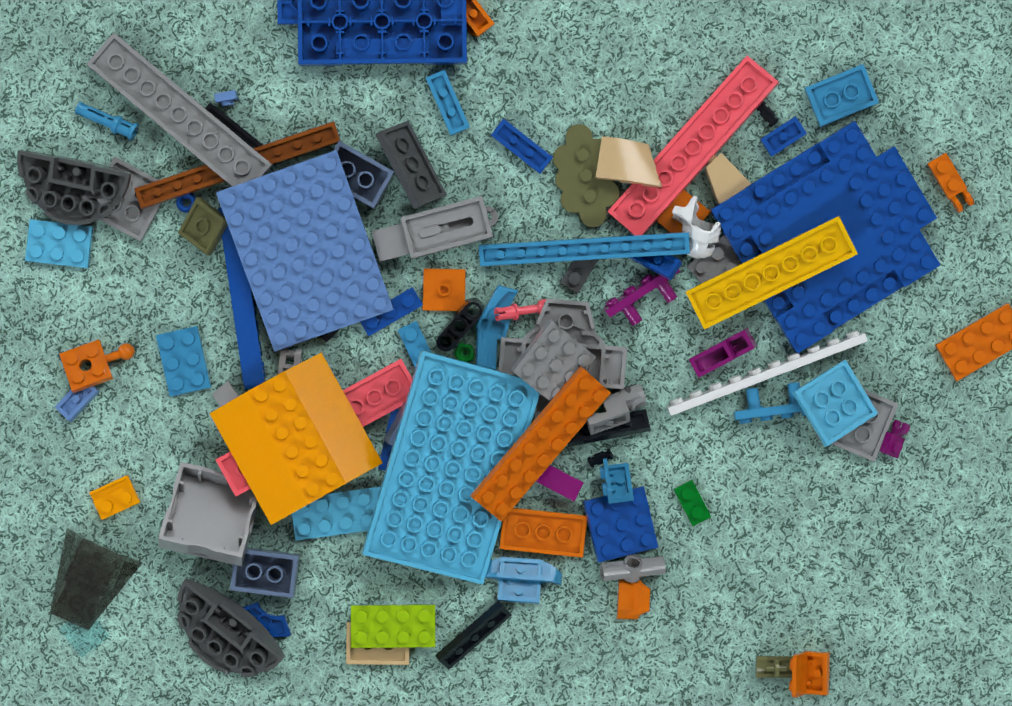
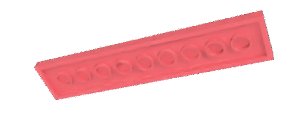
(695, 145)
(370, 400)

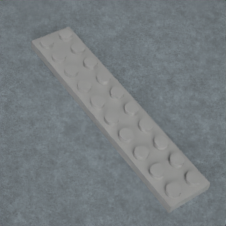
(177, 112)

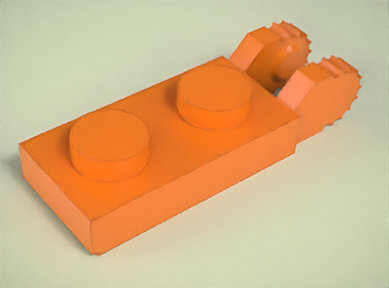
(950, 181)

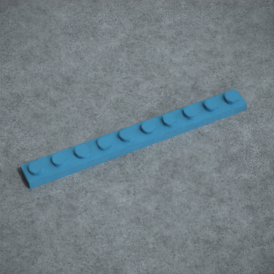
(584, 249)

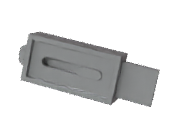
(436, 230)

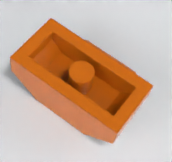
(477, 19)
(632, 599)

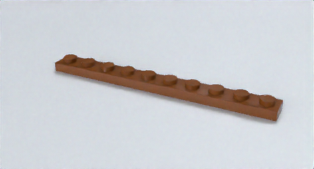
(204, 177)

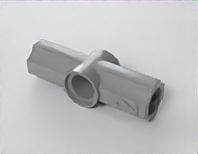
(632, 568)

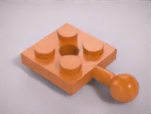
(100, 369)

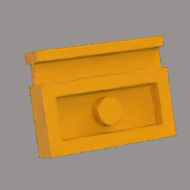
(114, 497)

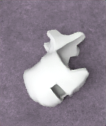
(701, 233)

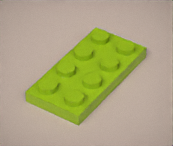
(393, 626)

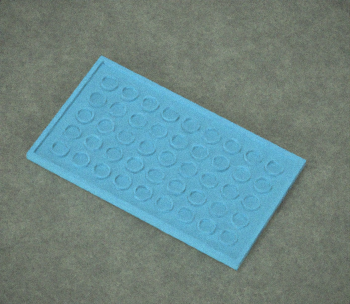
(446, 444)

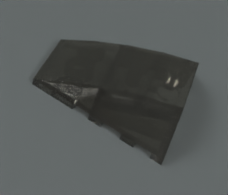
(88, 579)

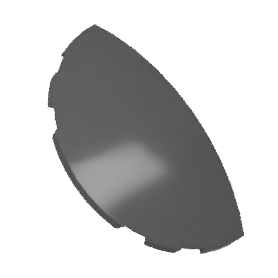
(71, 188)
(225, 632)

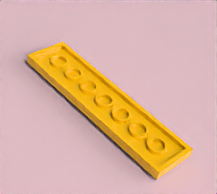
(771, 272)

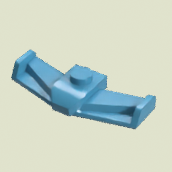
(490, 330)

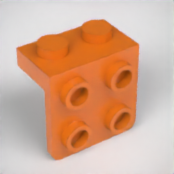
(810, 673)

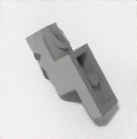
(617, 408)

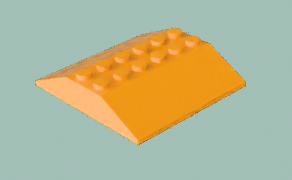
(295, 438)

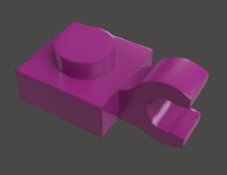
(893, 441)

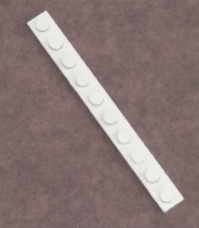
(774, 369)

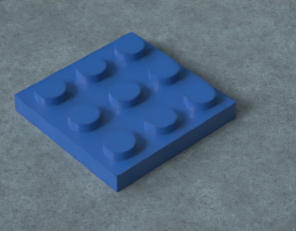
(621, 526)

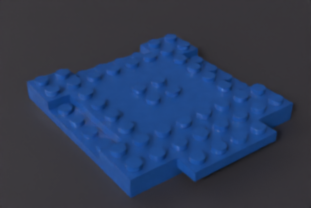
(377, 31)
(877, 207)

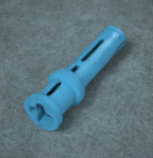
(116, 124)

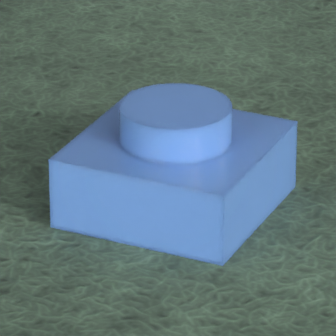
(226, 98)

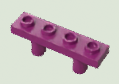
(632, 293)

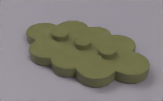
(577, 177)

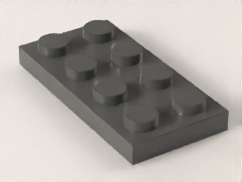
(411, 164)

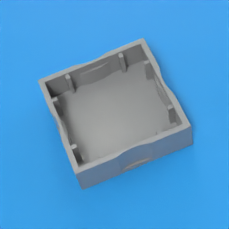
(208, 517)

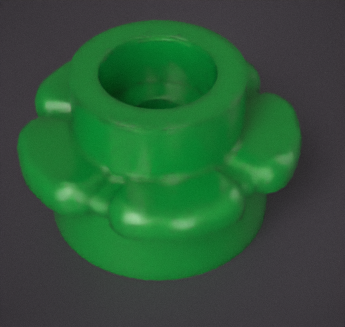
(458, 353)

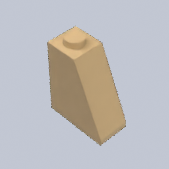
(724, 178)

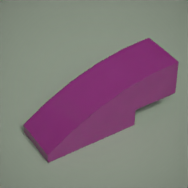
(723, 352)
(561, 482)

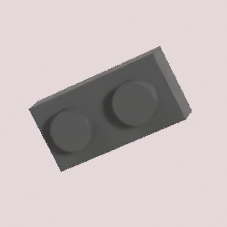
(577, 274)

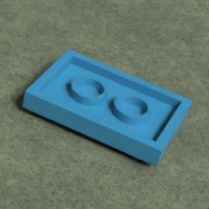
(841, 95)
(183, 361)

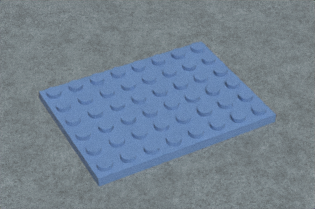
(305, 250)

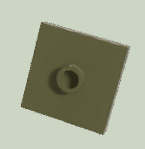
(203, 226)

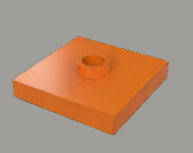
(673, 225)
(443, 289)

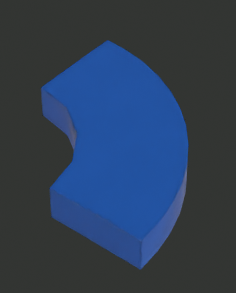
(276, 625)

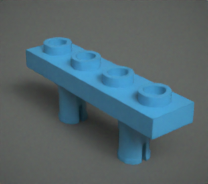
(755, 410)

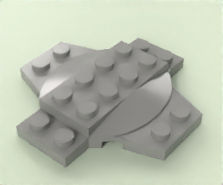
(577, 321)

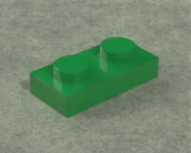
(692, 502)

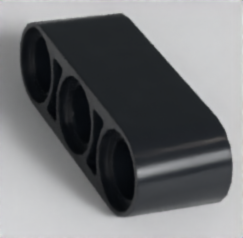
(455, 333)

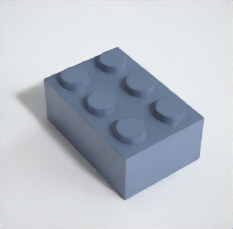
(365, 176)
(267, 573)

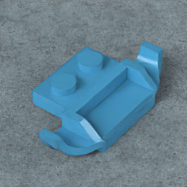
(521, 578)

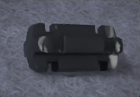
(767, 114)
(598, 458)

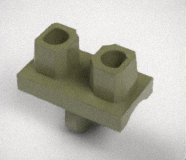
(773, 667)

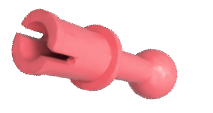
(514, 311)

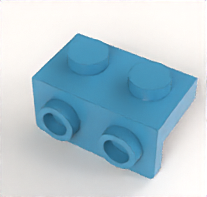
(618, 482)

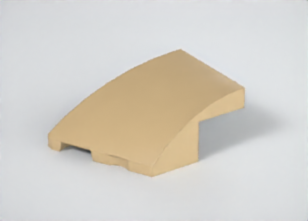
(627, 162)

